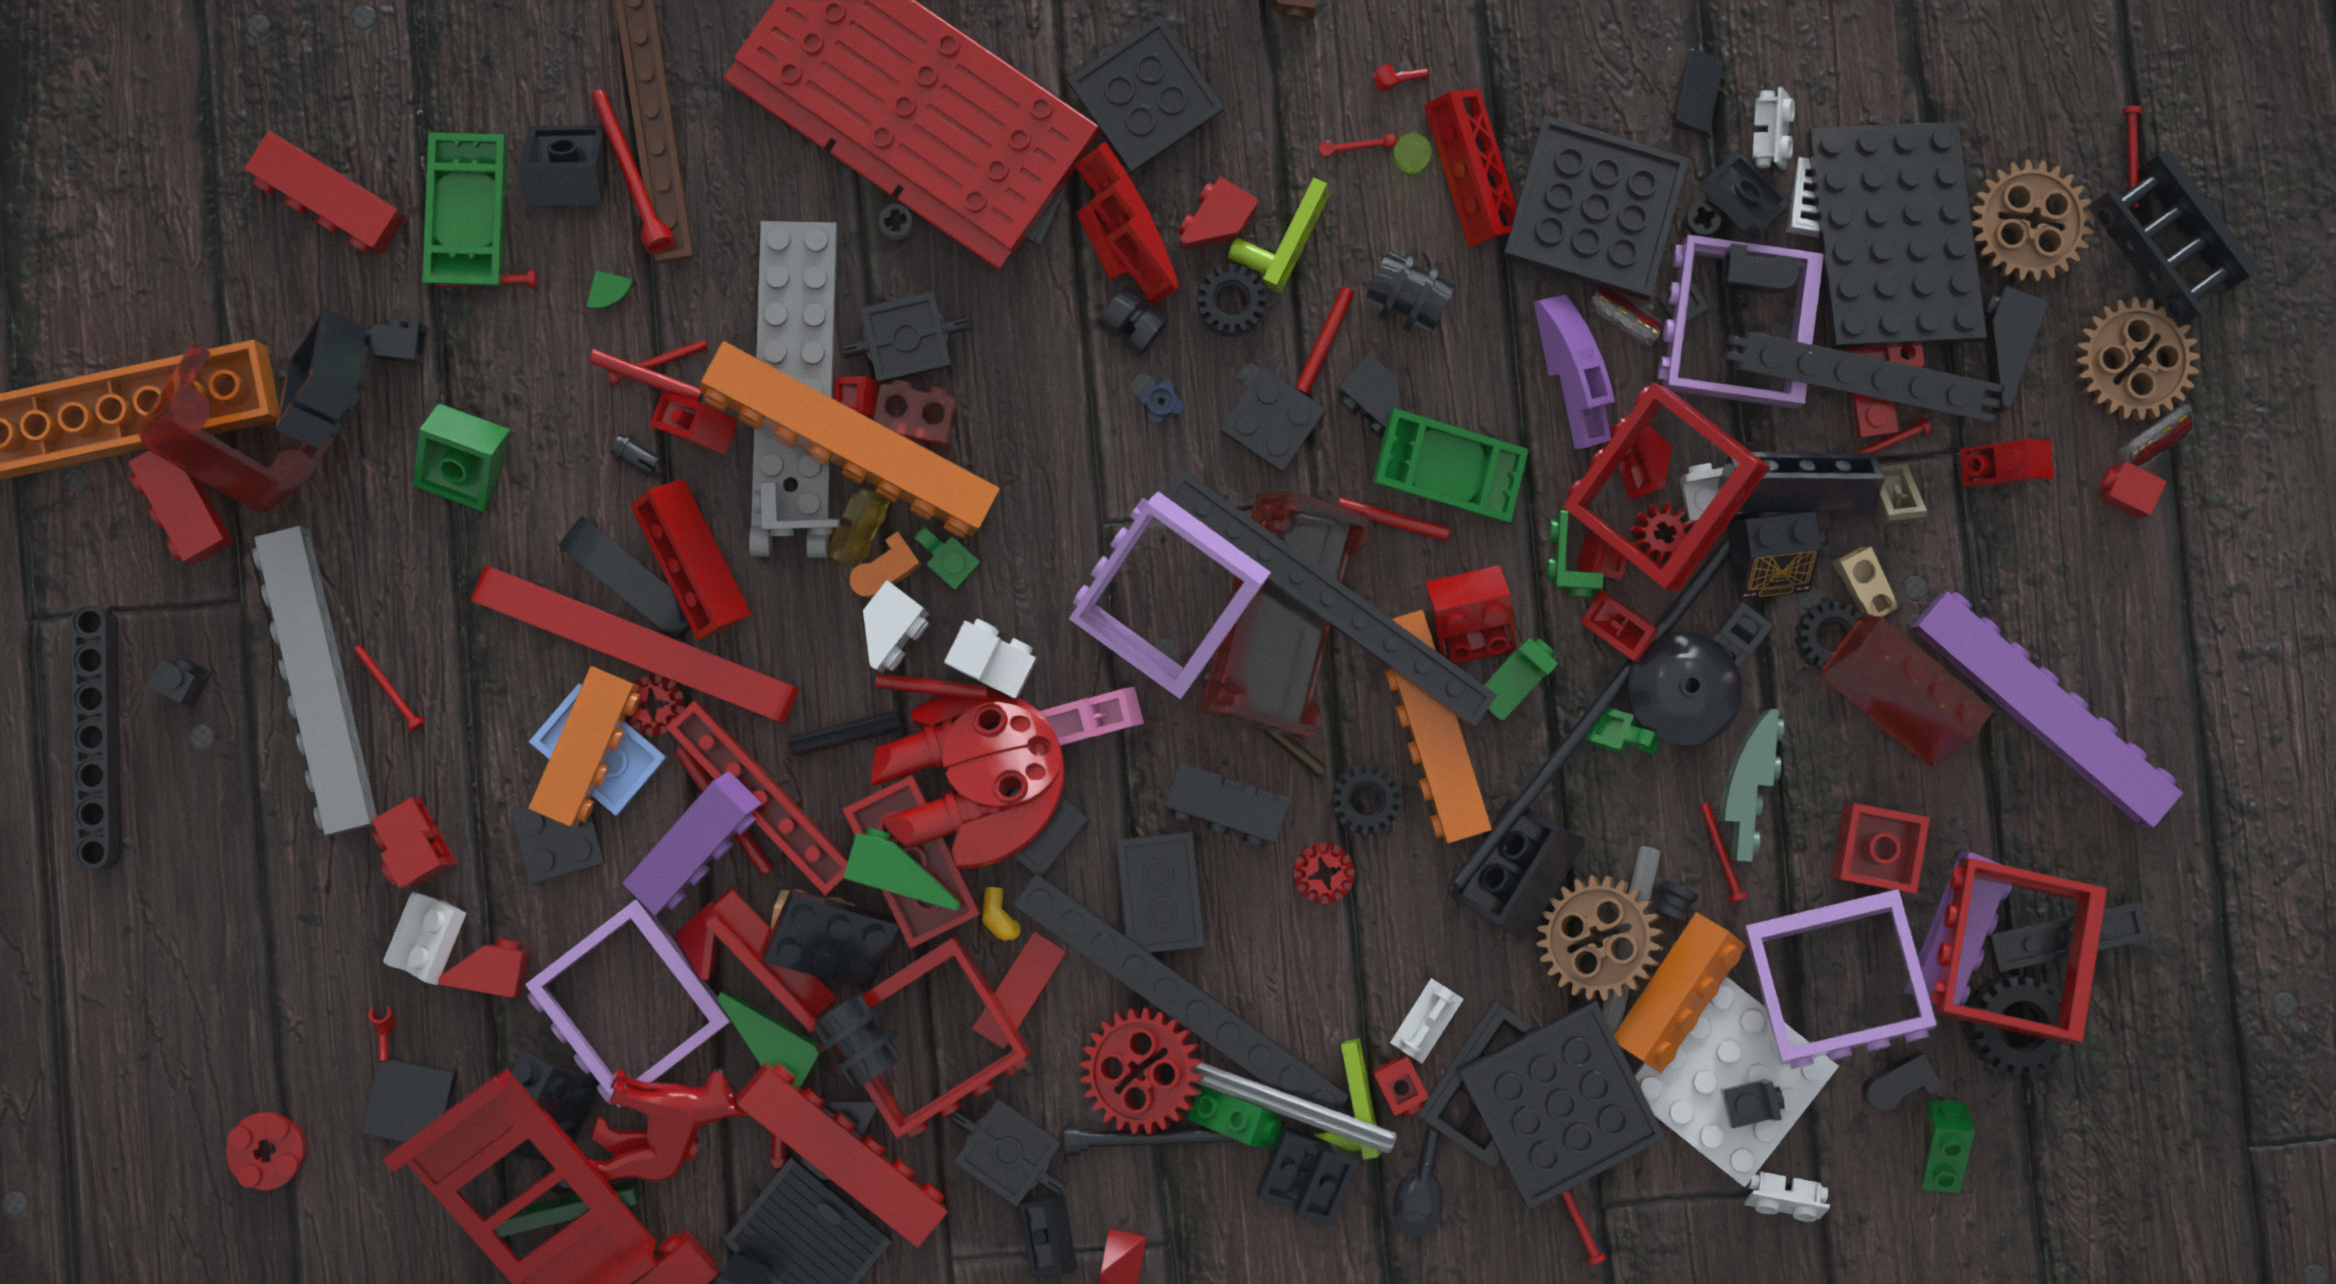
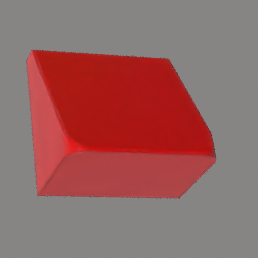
(857, 393)
(1601, 557)

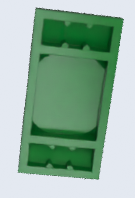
(465, 209)
(1450, 466)

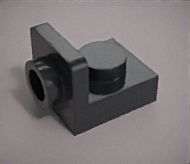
(1753, 1103)

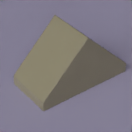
(1898, 498)

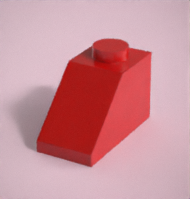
(694, 422)
(491, 970)

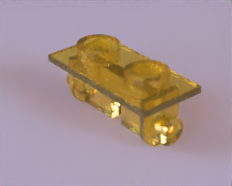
(867, 513)

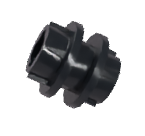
(1393, 290)
(857, 1041)

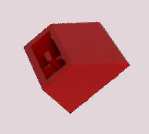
(1472, 615)

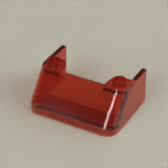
(175, 435)

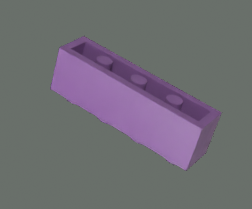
(692, 843)
(1980, 922)

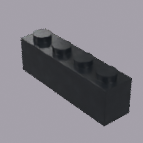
(1813, 482)

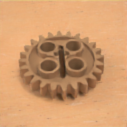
(2026, 254)
(2160, 383)
(1610, 970)

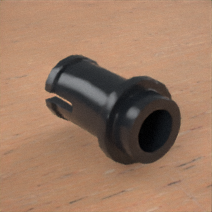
(634, 454)

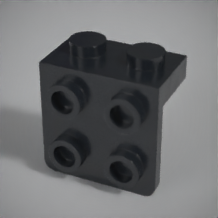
(560, 1092)

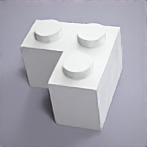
(989, 659)

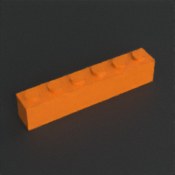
(1439, 751)

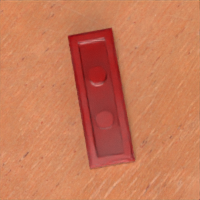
(1022, 985)

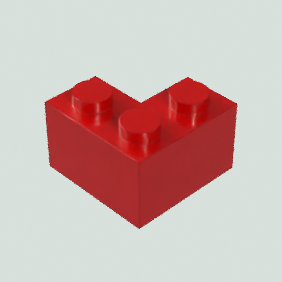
(412, 844)

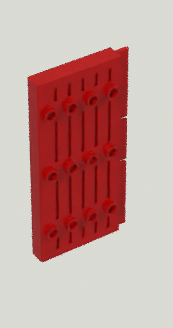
(917, 112)

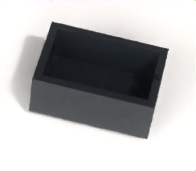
(322, 379)

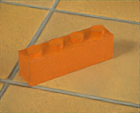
(584, 747)
(1679, 992)

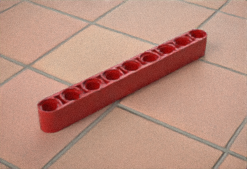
(634, 644)

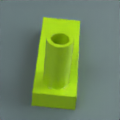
(1279, 266)
(1360, 1098)

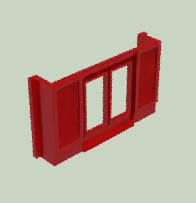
(595, 1248)

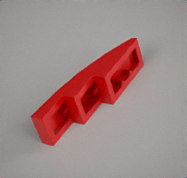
(1132, 227)

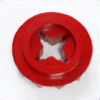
(665, 691)
(1308, 863)

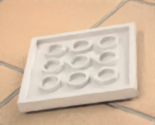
(1723, 1051)

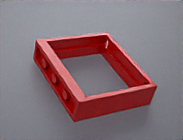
(1713, 519)
(2080, 961)
(976, 1083)

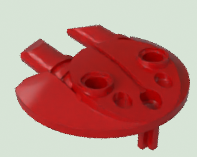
(981, 771)

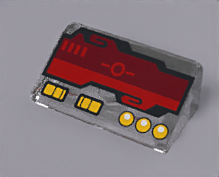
(1625, 315)
(2158, 437)

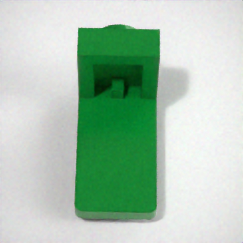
(1578, 583)
(1519, 676)
(1236, 1118)
(1949, 1145)

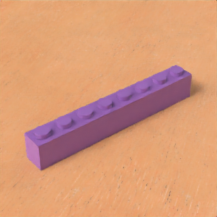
(2046, 709)

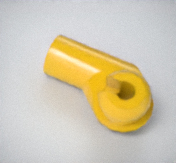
(996, 918)

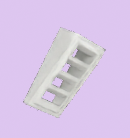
(1794, 222)

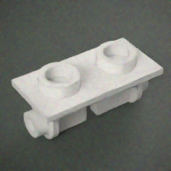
(1774, 114)
(1426, 1020)
(1802, 1201)

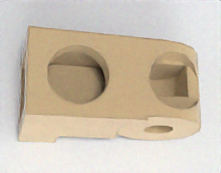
(1866, 582)

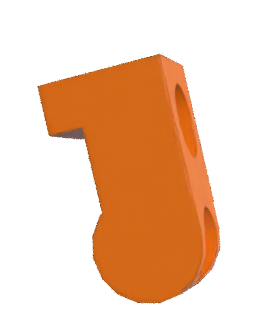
(891, 566)

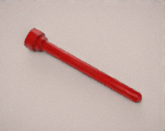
(655, 234)

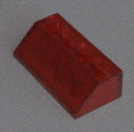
(1905, 690)

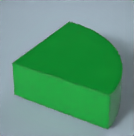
(608, 290)

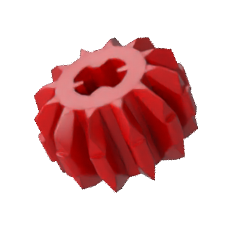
(1665, 521)

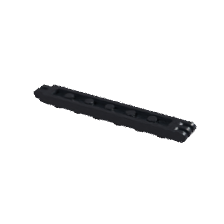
(1864, 375)

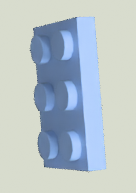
(629, 766)

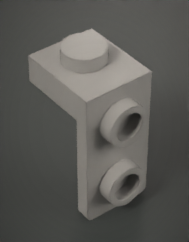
(767, 503)

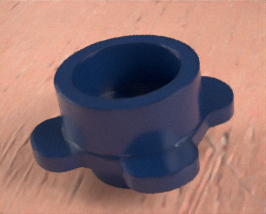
(1163, 390)

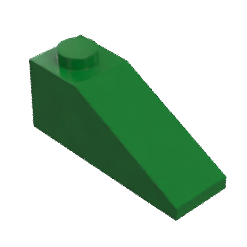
(889, 867)
(770, 1038)

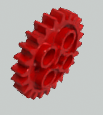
(1161, 1098)

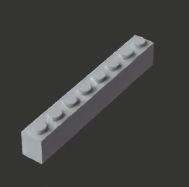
(315, 680)

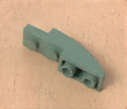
(1751, 767)

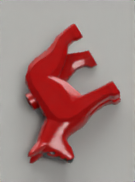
(672, 1123)

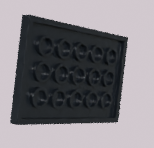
(1896, 235)

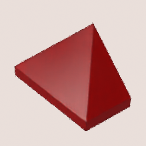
(1645, 463)
(1620, 625)
(699, 945)
(1122, 1258)

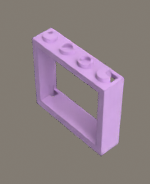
(1802, 328)
(1129, 644)
(1826, 916)
(674, 959)

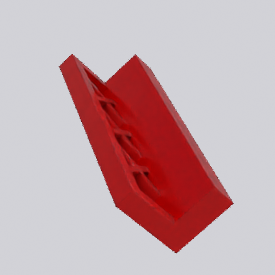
(1467, 166)
(746, 937)

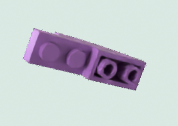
(1582, 372)

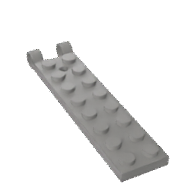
(798, 340)

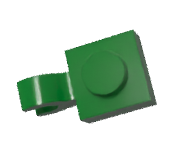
(950, 559)
(1618, 730)

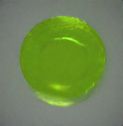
(1412, 152)

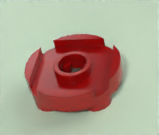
(247, 1138)

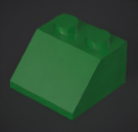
(460, 456)

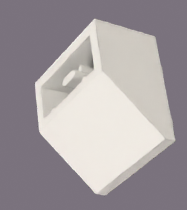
(889, 624)

